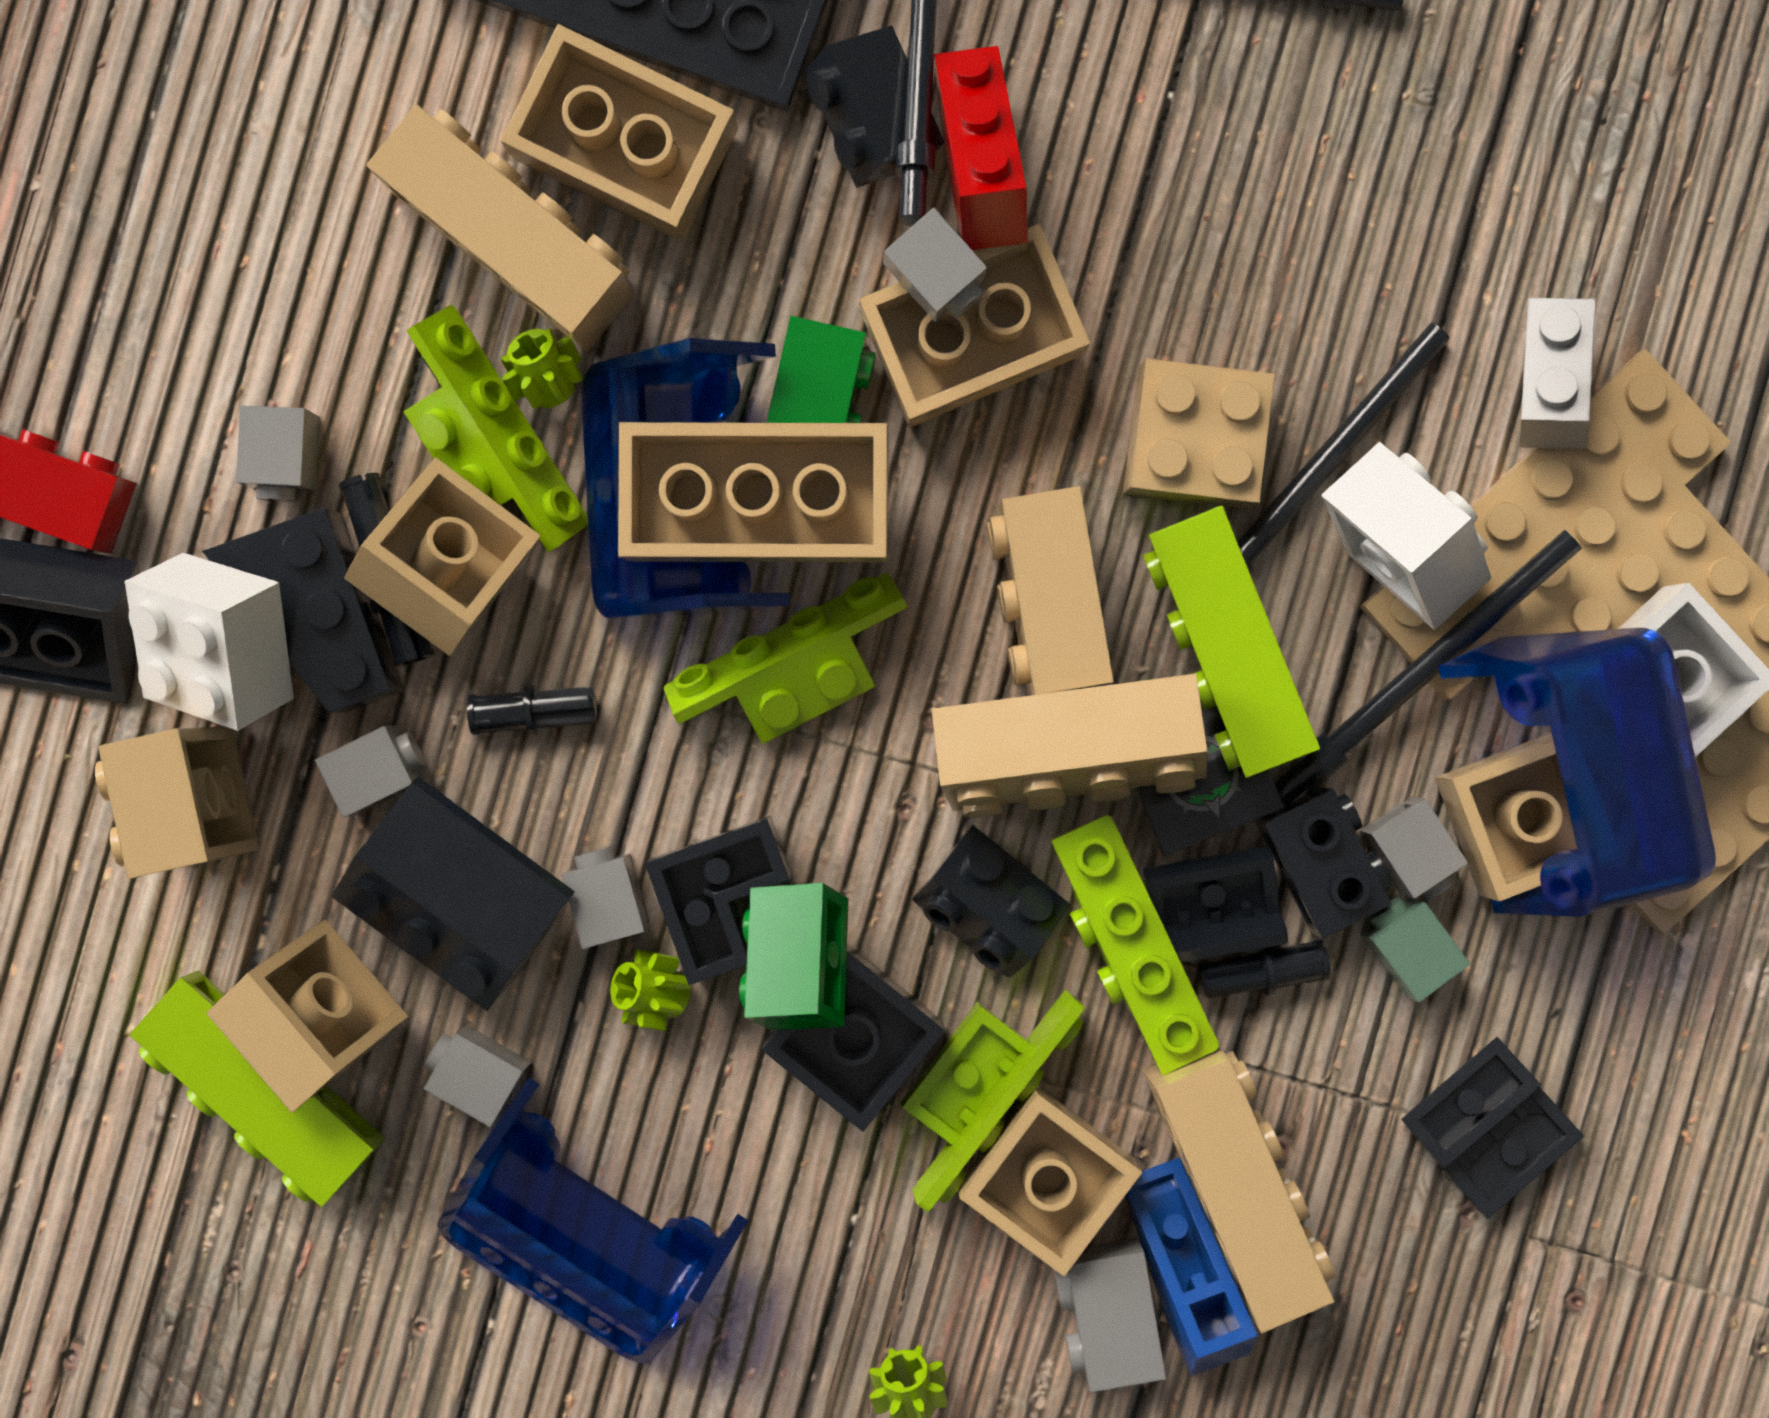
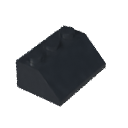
(66, 621)
(452, 893)

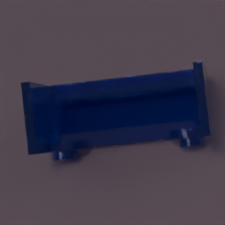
(663, 384)
(1620, 761)
(578, 1244)

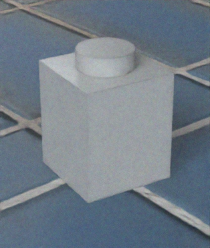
(936, 267)
(277, 451)
(371, 769)
(1415, 849)
(605, 897)
(475, 1074)

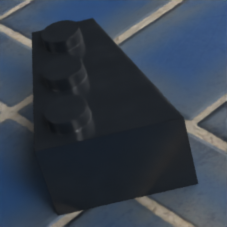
(327, 620)

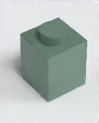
(1414, 947)

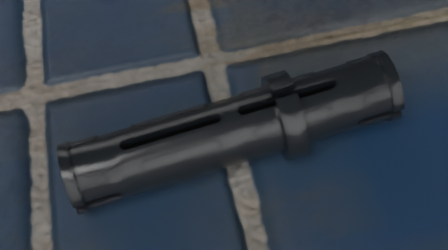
(366, 511)

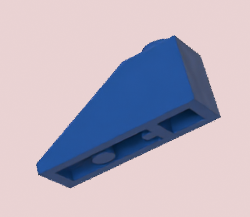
(1189, 1269)

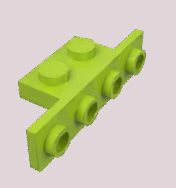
(484, 434)
(793, 668)
(1134, 945)
(977, 1082)

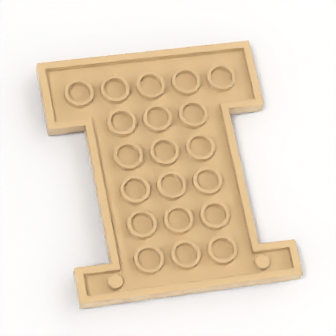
(1636, 535)

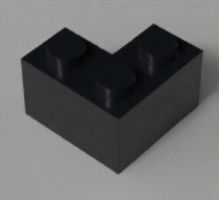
(699, 890)

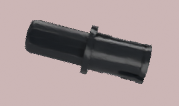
(531, 710)
(1266, 970)

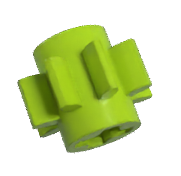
(541, 368)
(650, 990)
(908, 1385)

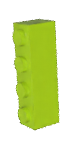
(1233, 643)
(313, 1146)

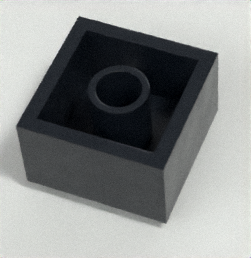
(870, 1056)

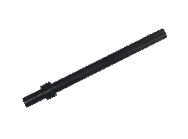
(916, 154)
(1341, 443)
(1422, 670)

